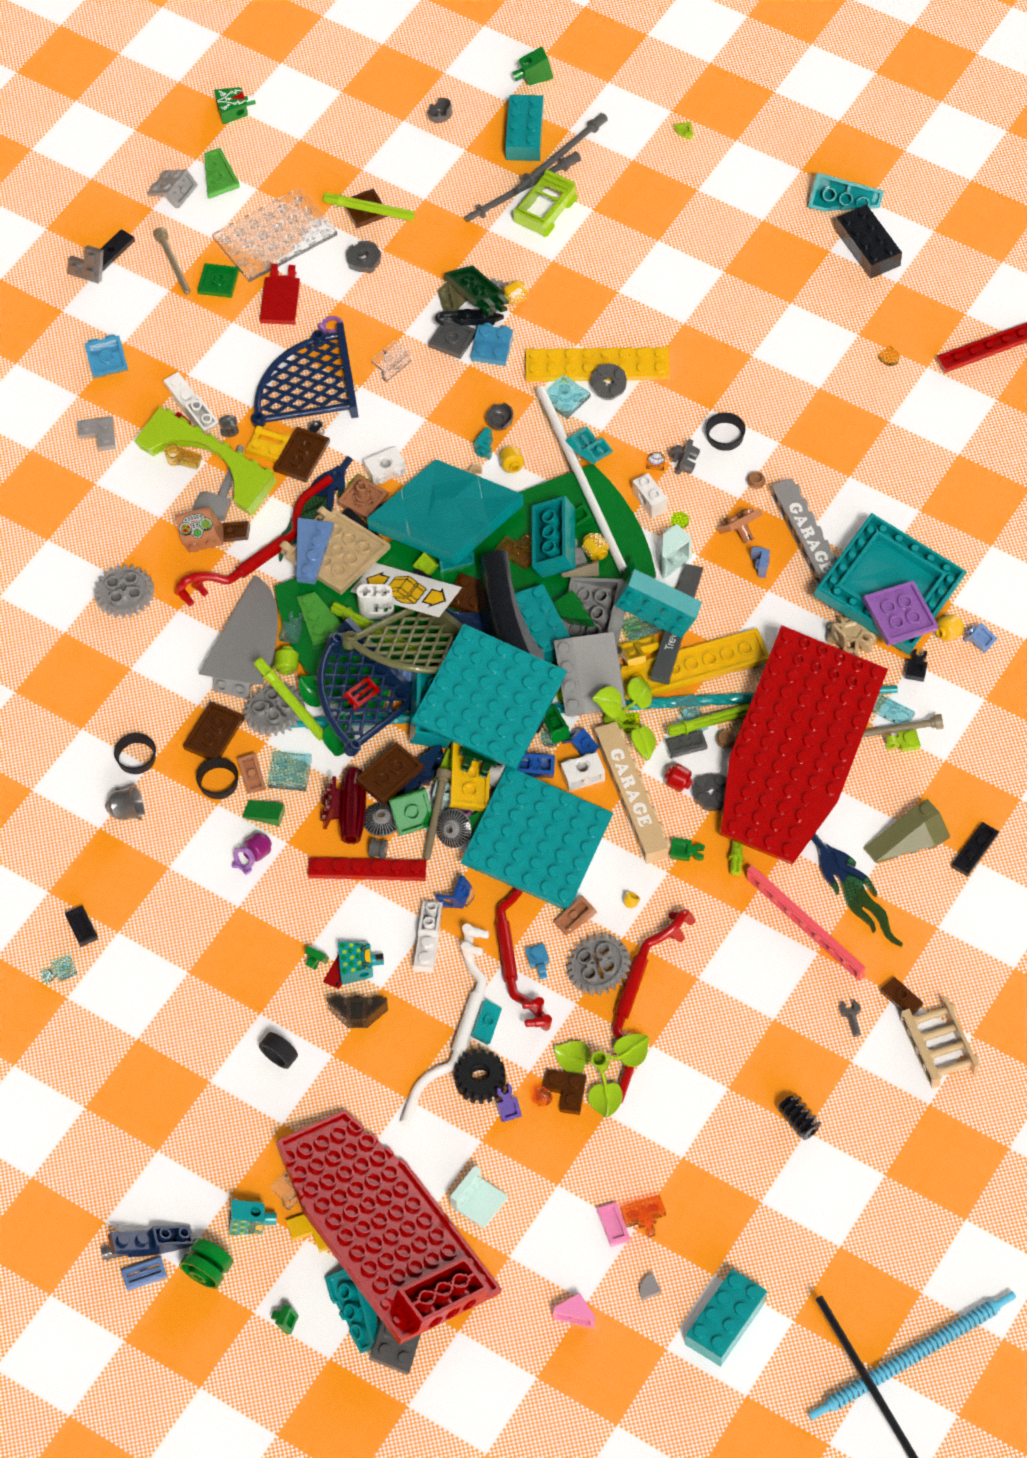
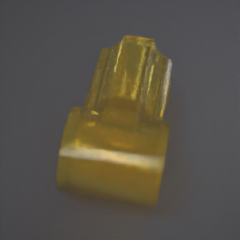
(183, 458)

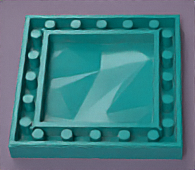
(445, 512)
(882, 559)

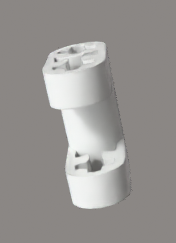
(368, 602)

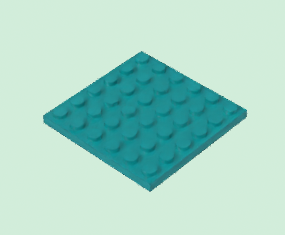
(489, 697)
(537, 838)

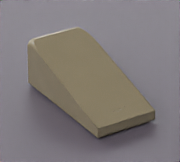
(584, 570)

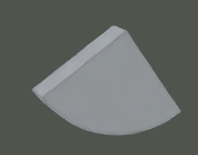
(649, 1287)

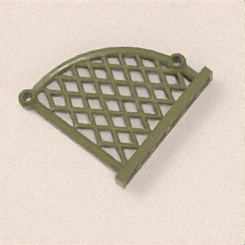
(445, 623)

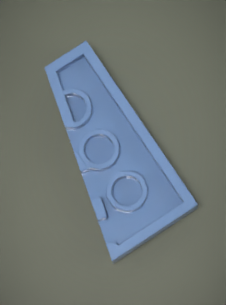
(312, 544)

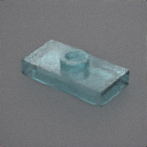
(690, 709)
(893, 711)

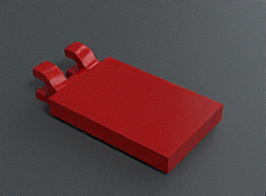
(280, 297)

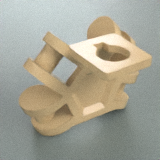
(849, 631)

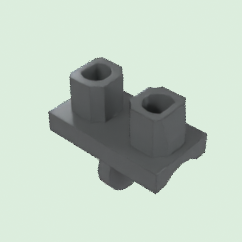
(682, 455)

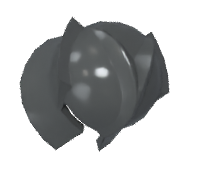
(125, 804)

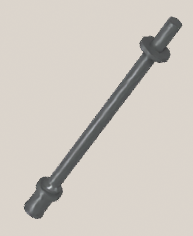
(592, 126)
(563, 164)

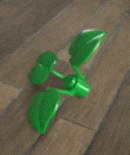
(309, 693)

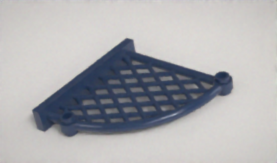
(318, 339)
(390, 676)

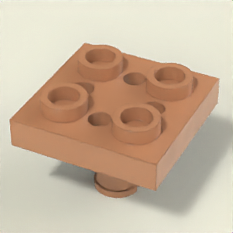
(363, 499)
(740, 523)

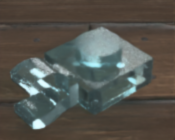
(61, 968)

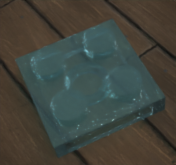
(567, 396)
(289, 771)

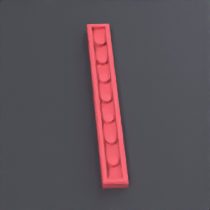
(806, 923)

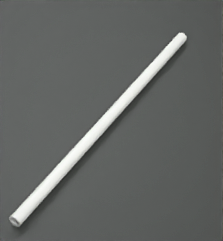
(581, 478)

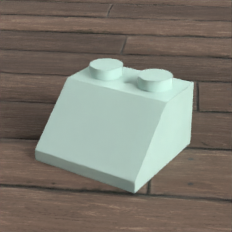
(675, 550)

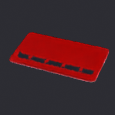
(333, 976)

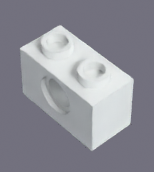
(391, 459)
(650, 496)
(577, 779)

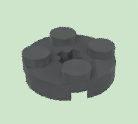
(366, 264)
(604, 372)
(706, 783)

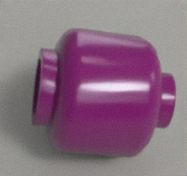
(259, 845)

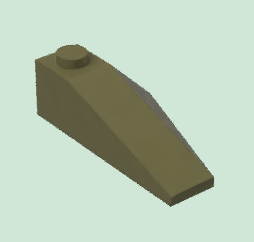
(916, 830)

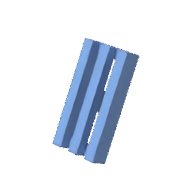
(145, 1281)

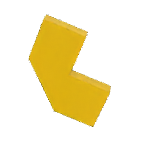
(301, 1227)

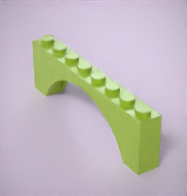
(250, 480)

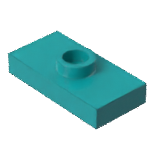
(486, 1022)

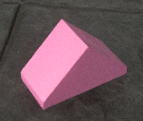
(575, 1311)

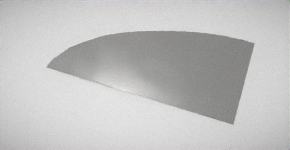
(247, 636)

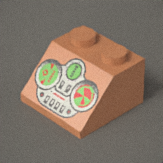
(199, 529)

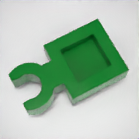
(682, 850)

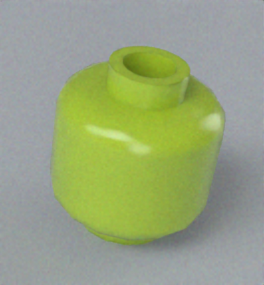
(286, 660)

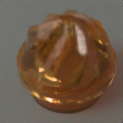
(542, 1096)

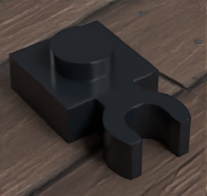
(917, 667)

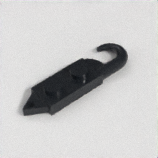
(468, 317)

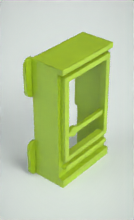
(546, 224)

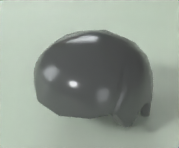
(440, 111)
(500, 416)

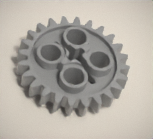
(124, 591)
(270, 712)
(581, 971)

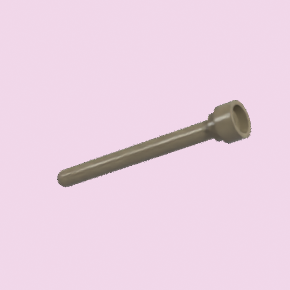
(161, 236)
(934, 722)
(443, 777)

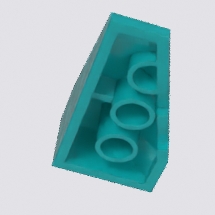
(835, 193)
(354, 1309)

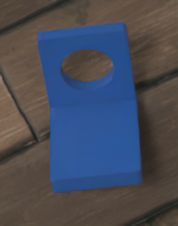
(582, 741)
(459, 895)

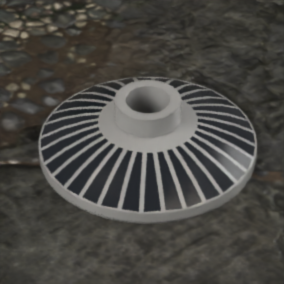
(377, 825)
(461, 828)

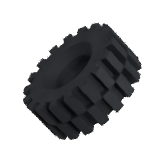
(484, 1089)

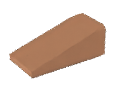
(251, 773)
(575, 915)

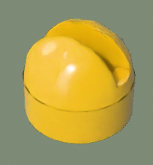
(631, 900)

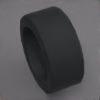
(278, 1050)

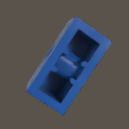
(538, 765)

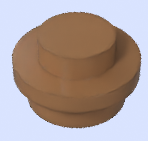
(756, 480)
(726, 739)

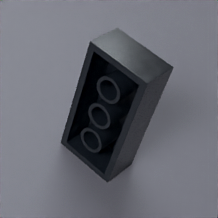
(868, 241)

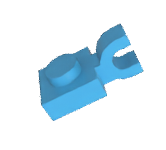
(538, 958)

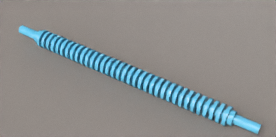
(913, 1354)

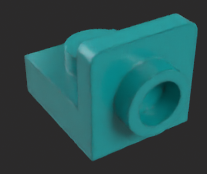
(483, 443)

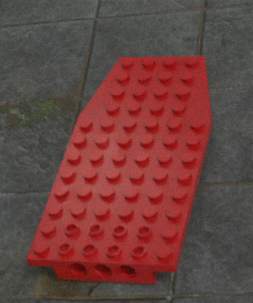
(797, 744)
(383, 1227)

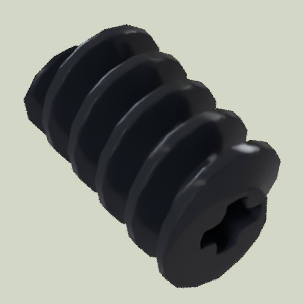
(798, 1117)

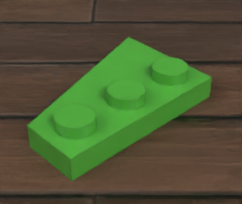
(219, 174)
(317, 618)

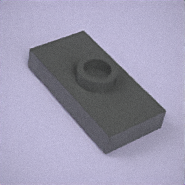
(686, 744)

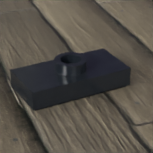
(81, 926)

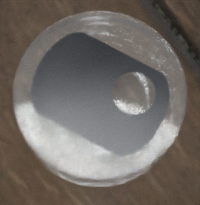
(316, 426)

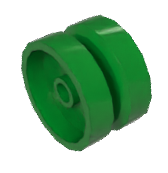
(206, 1263)

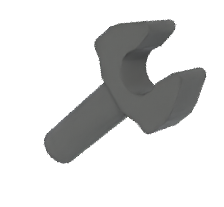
(851, 1014)

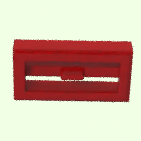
(353, 700)

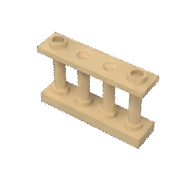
(925, 1056)

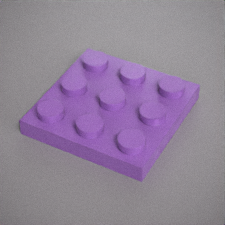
(900, 613)

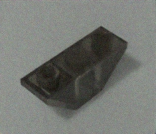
(357, 1010)

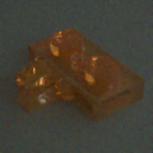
(518, 551)
(644, 1213)

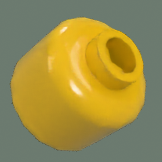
(511, 459)
(949, 628)

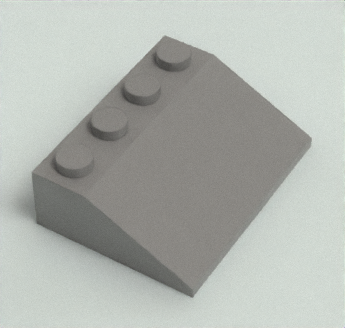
(599, 600)
(590, 666)

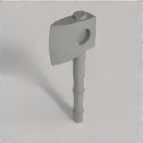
(218, 503)

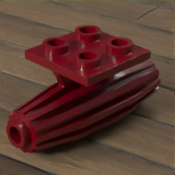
(346, 805)

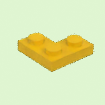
(634, 650)

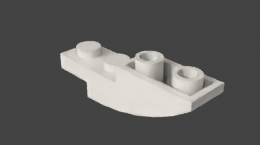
(189, 403)
(428, 936)

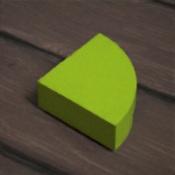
(684, 130)

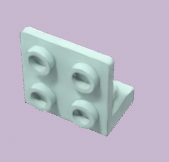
(477, 1198)

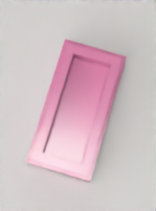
(613, 1224)

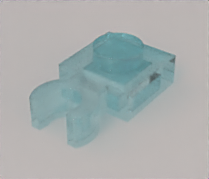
(292, 630)

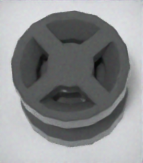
(228, 426)
(378, 848)

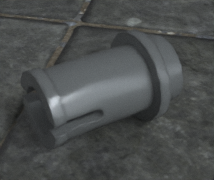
(106, 1254)

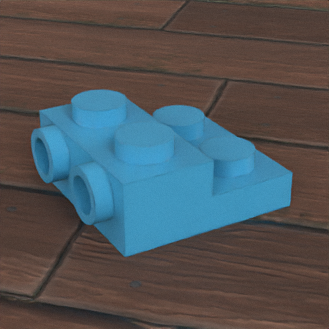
(492, 344)
(106, 356)

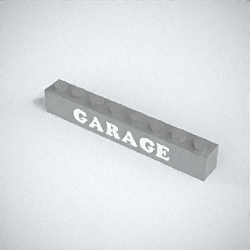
(803, 528)

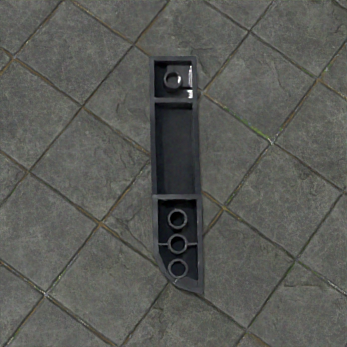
(499, 606)

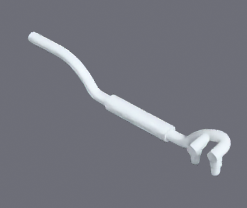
(466, 1025)

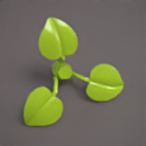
(610, 700)
(607, 1097)

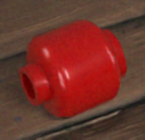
(678, 777)

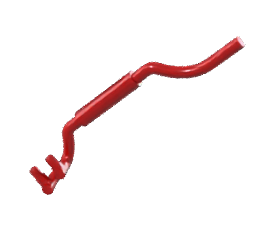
(256, 559)
(510, 970)
(635, 977)

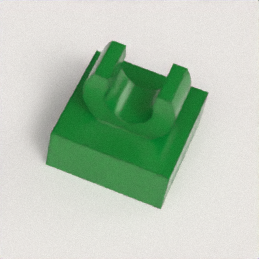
(315, 957)
(285, 1319)

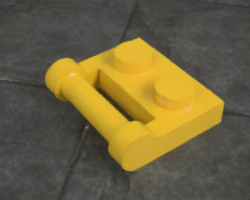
(265, 449)

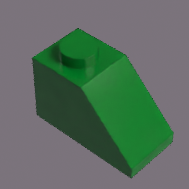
(572, 610)

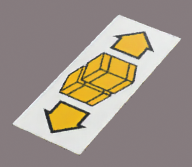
(410, 589)

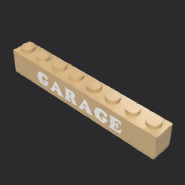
(632, 793)

